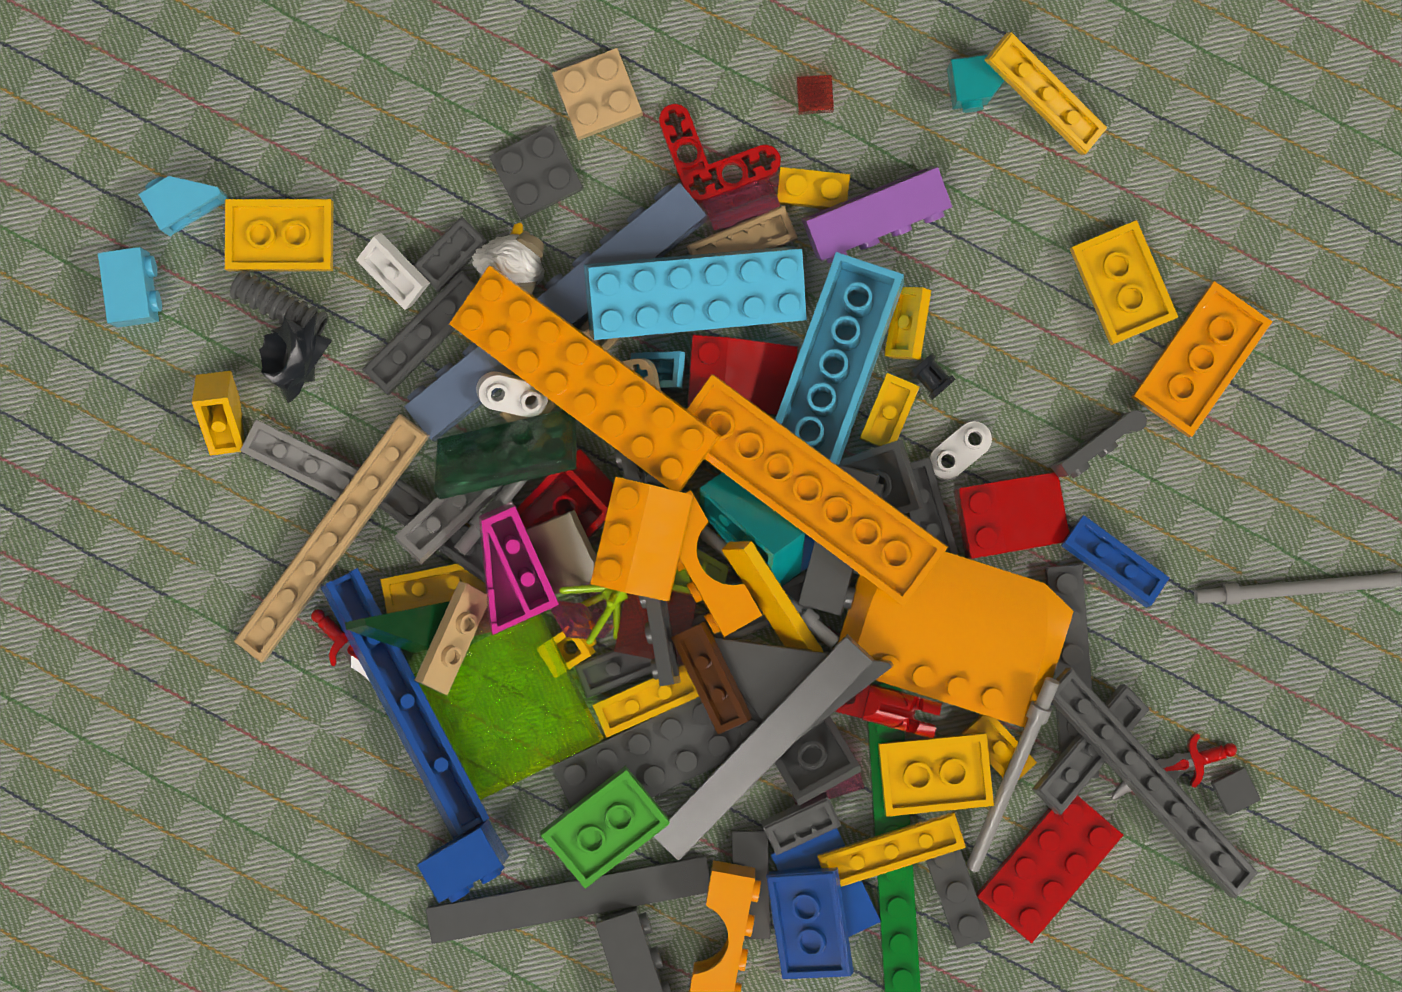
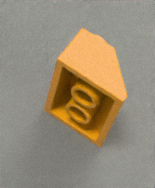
(642, 539)

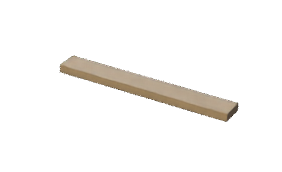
(331, 538)

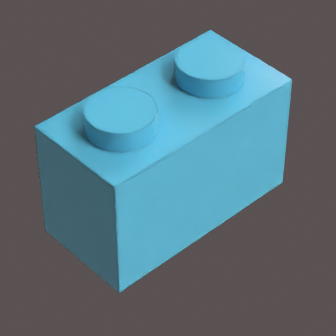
(129, 287)

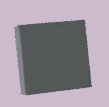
(1235, 791)

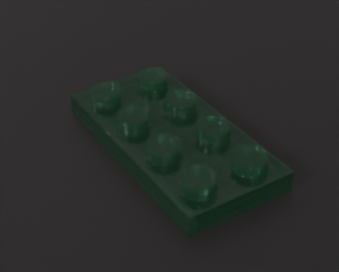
(505, 454)

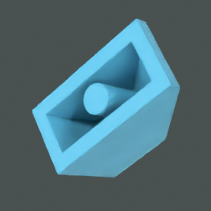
(179, 202)

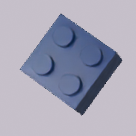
(463, 861)

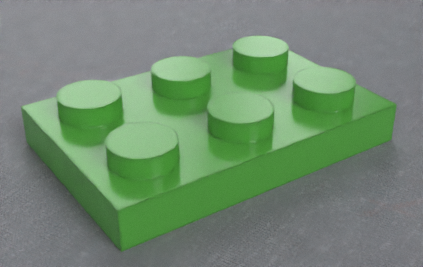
(605, 827)

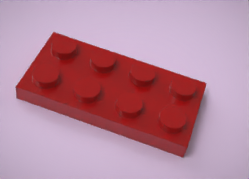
(1048, 867)

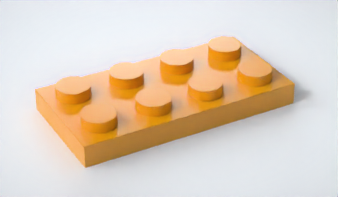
(1201, 359)

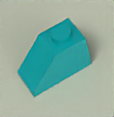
(972, 83)

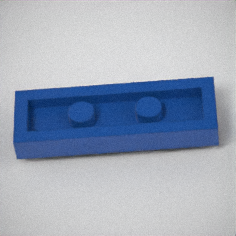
(1115, 561)

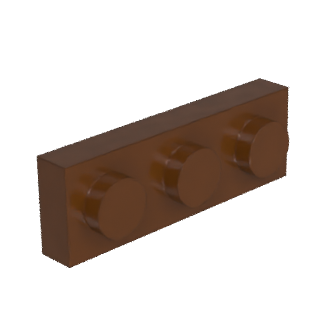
(711, 677)

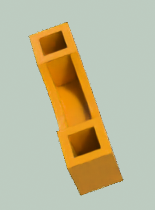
(728, 605)
(730, 896)

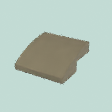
(563, 550)

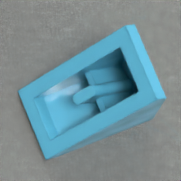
(669, 367)

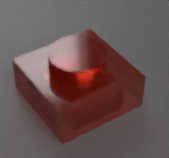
(814, 94)

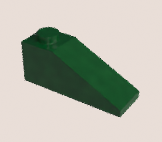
(405, 629)

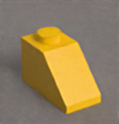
(219, 412)

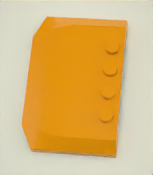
(965, 636)

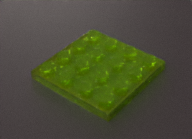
(513, 708)

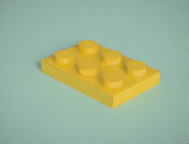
(279, 234)
(1123, 282)
(935, 774)

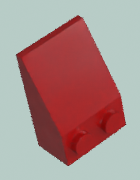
(750, 367)
(580, 489)
(1011, 515)

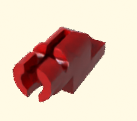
(892, 709)

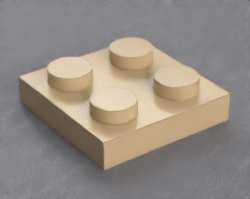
(597, 94)

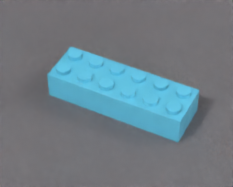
(695, 292)
(839, 353)

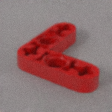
(701, 169)

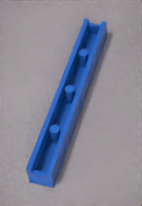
(407, 709)

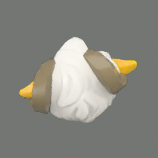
(515, 256)

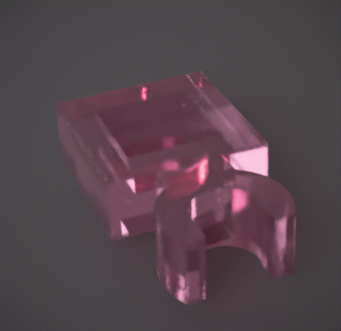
(578, 620)

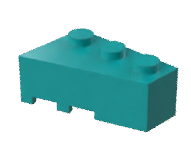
(743, 517)

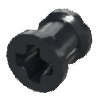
(932, 376)

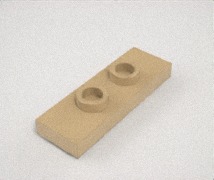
(764, 231)
(452, 638)

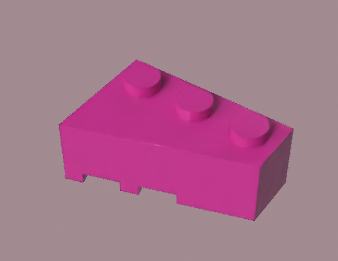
(512, 570)

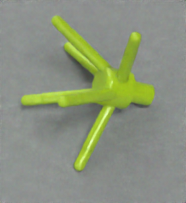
(613, 601)

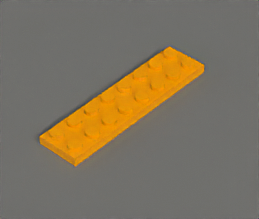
(584, 379)
(815, 493)

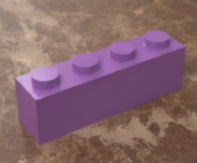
(877, 213)

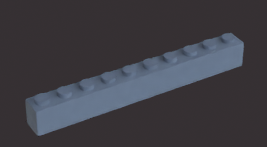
(647, 236)

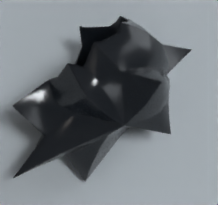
(291, 356)

